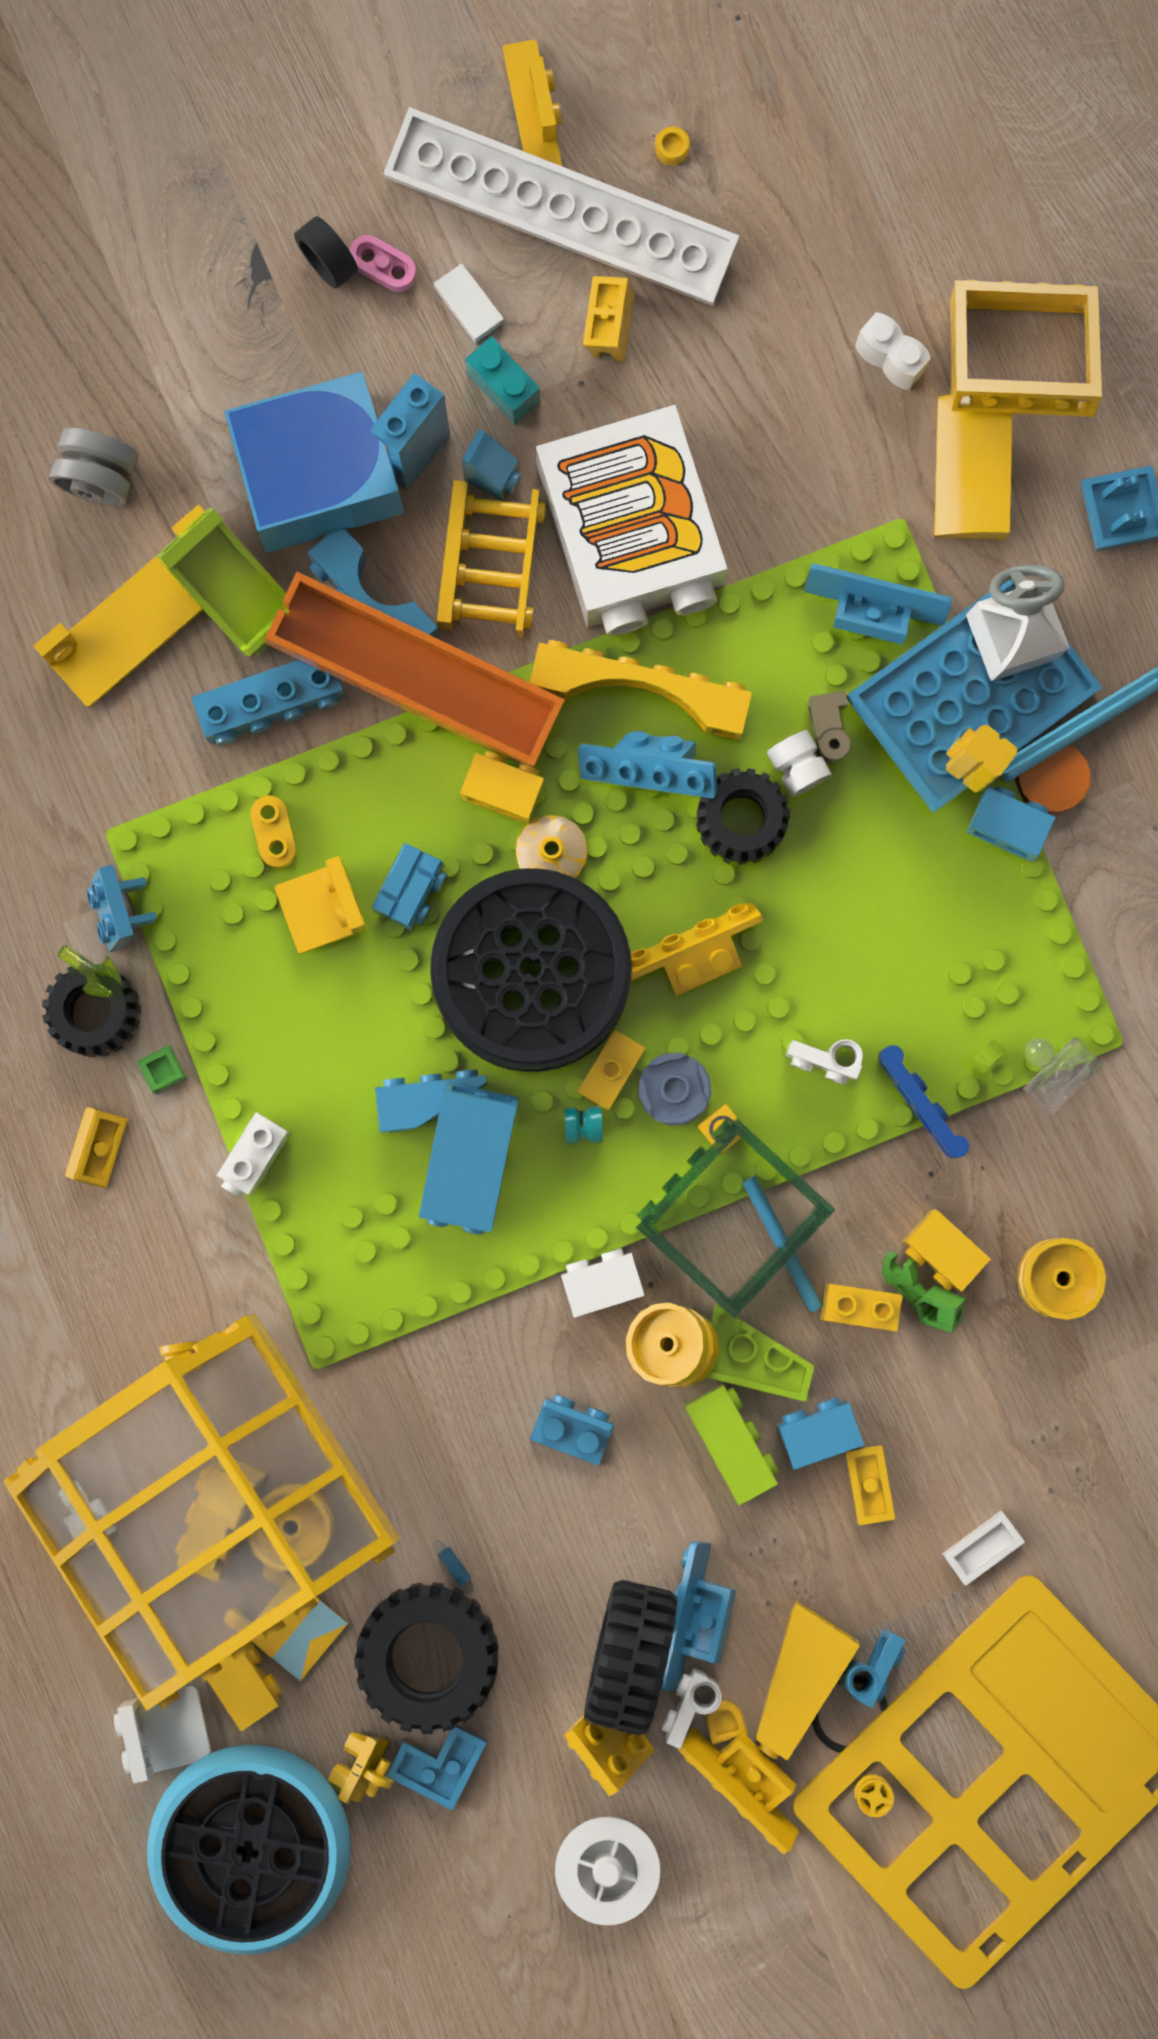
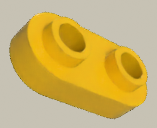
(273, 831)

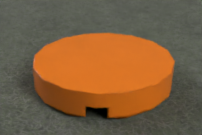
(1057, 781)

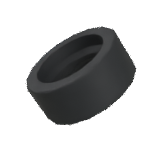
(326, 252)

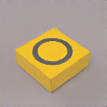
(713, 1121)

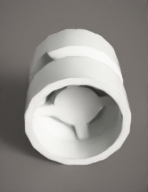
(799, 763)

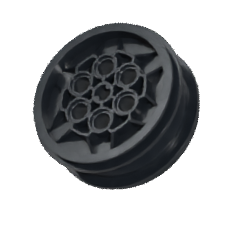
(531, 1036)

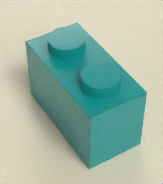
(502, 380)

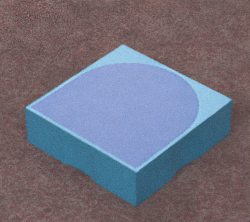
(313, 462)

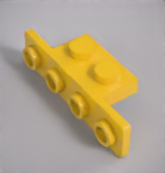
(532, 100)
(699, 952)
(747, 1781)

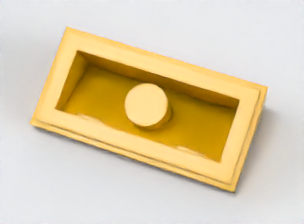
(96, 1147)

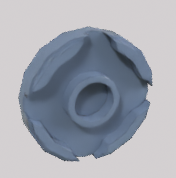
(674, 1089)

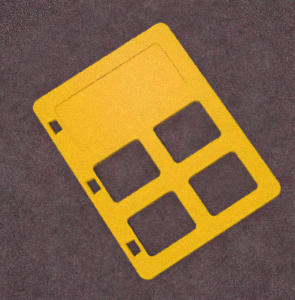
(1060, 1717)

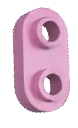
(385, 263)

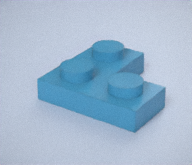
(439, 1776)

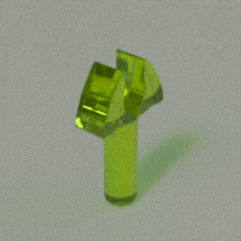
(91, 971)

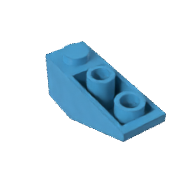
(416, 1104)

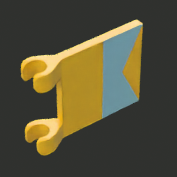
(303, 1638)

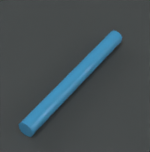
(778, 1235)

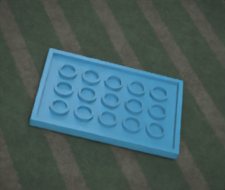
(944, 689)

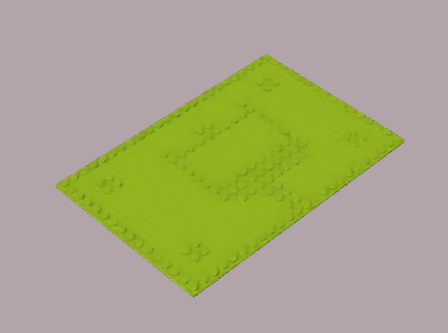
(869, 933)

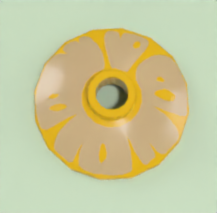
(552, 829)

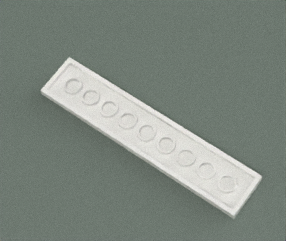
(561, 206)

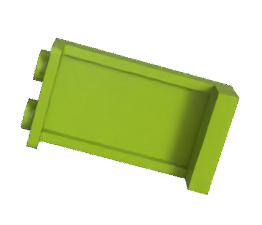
(225, 581)

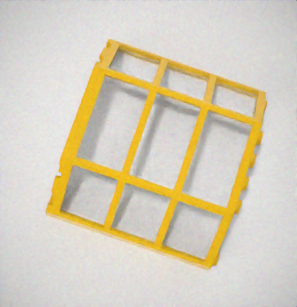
(200, 1510)

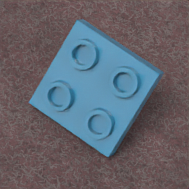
(1122, 507)
(106, 897)

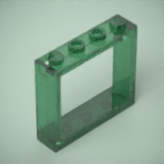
(781, 1254)

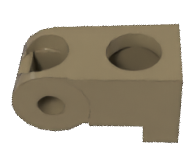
(827, 727)

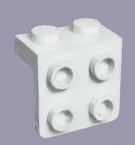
(163, 1737)

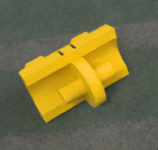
(368, 1770)

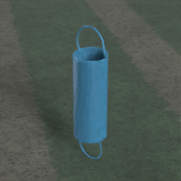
(454, 1566)

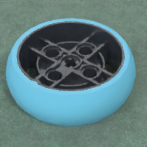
(182, 1835)

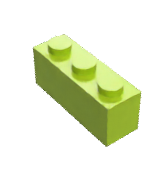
(732, 1443)

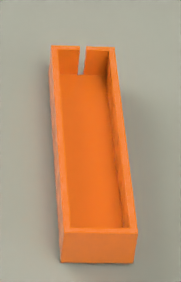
(413, 670)

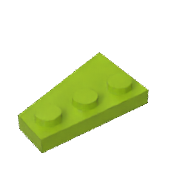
(756, 1360)

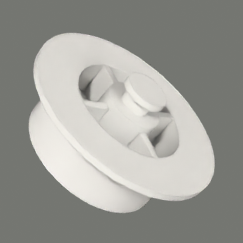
(607, 1870)

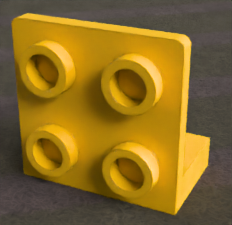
(320, 907)

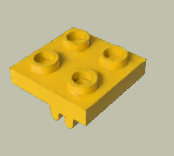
(608, 1753)

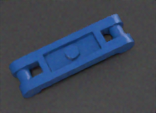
(912, 1090)

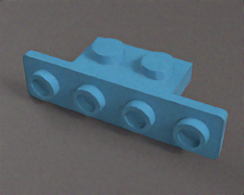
(875, 605)
(650, 764)
(700, 1616)

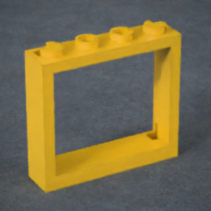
(1024, 396)

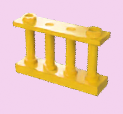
(461, 539)

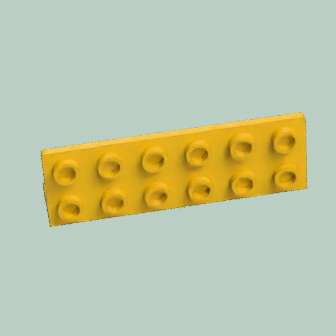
(121, 629)

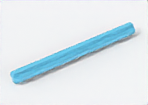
(1082, 724)

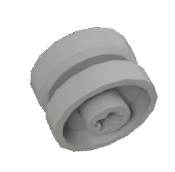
(93, 466)

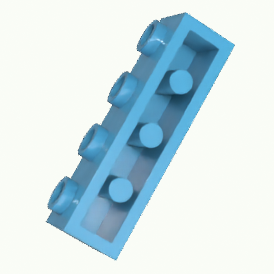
(264, 699)

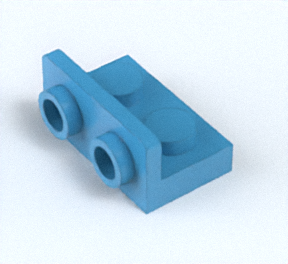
(572, 1430)

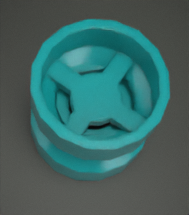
(591, 1126)

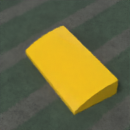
(972, 473)

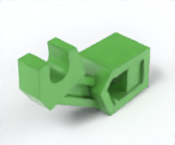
(905, 1280)

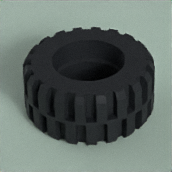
(631, 1657)
(418, 1708)

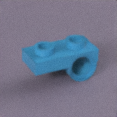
(885, 1655)

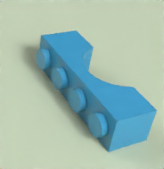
(341, 562)

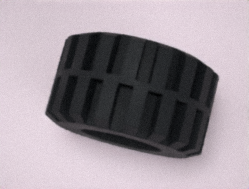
(736, 847)
(103, 1040)

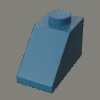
(490, 466)

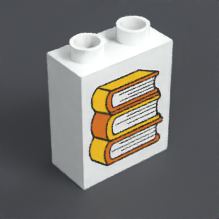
(632, 520)

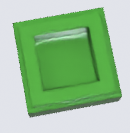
(162, 1069)

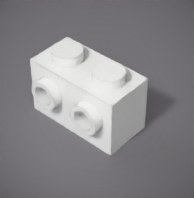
(602, 1283)

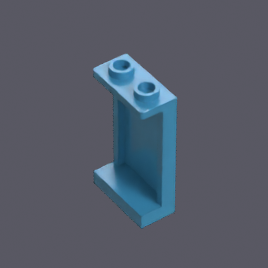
(413, 429)
(468, 1158)

